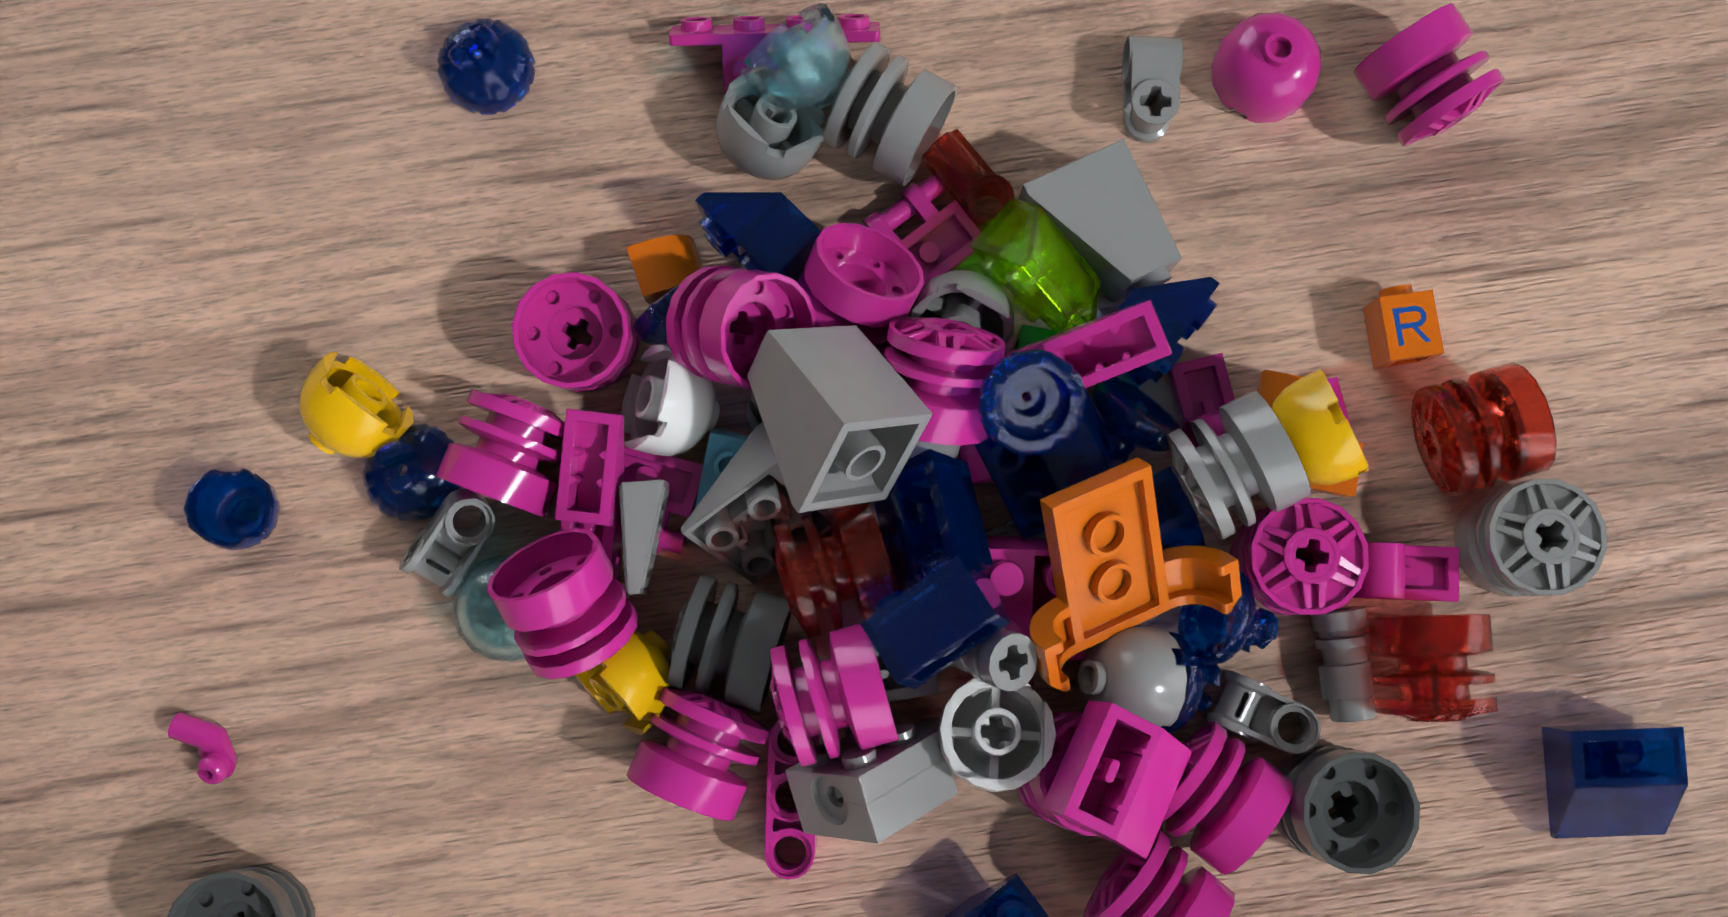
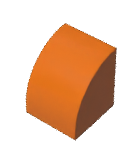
(663, 263)

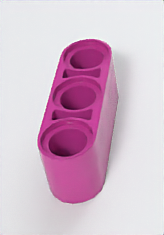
(780, 819)

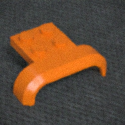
(1114, 568)

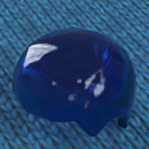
(232, 509)

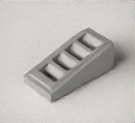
(641, 520)

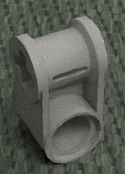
(1150, 79)
(447, 544)
(1255, 710)

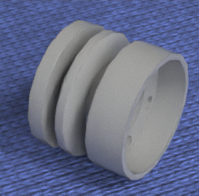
(882, 110)
(1242, 462)
(1503, 549)

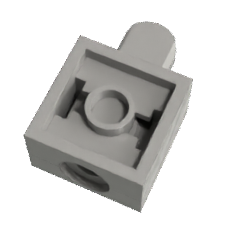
(873, 789)

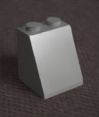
(1108, 219)
(834, 415)

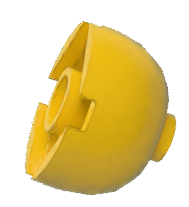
(350, 408)
(1319, 430)
(632, 680)

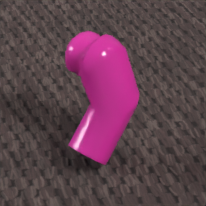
(213, 744)

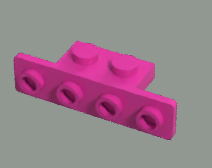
(748, 31)

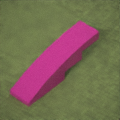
(1109, 343)
(591, 478)

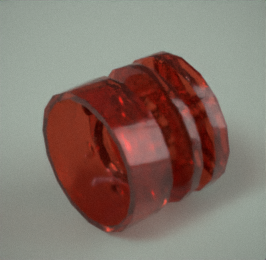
(1483, 429)
(834, 568)
(1433, 666)

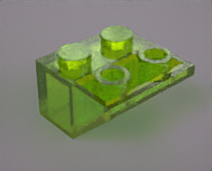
(1038, 267)

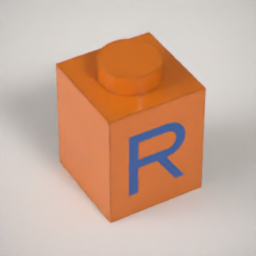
(1402, 327)

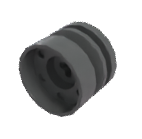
(728, 642)
(1372, 817)
(245, 893)

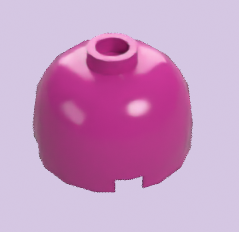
(1266, 67)

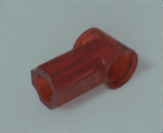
(966, 175)

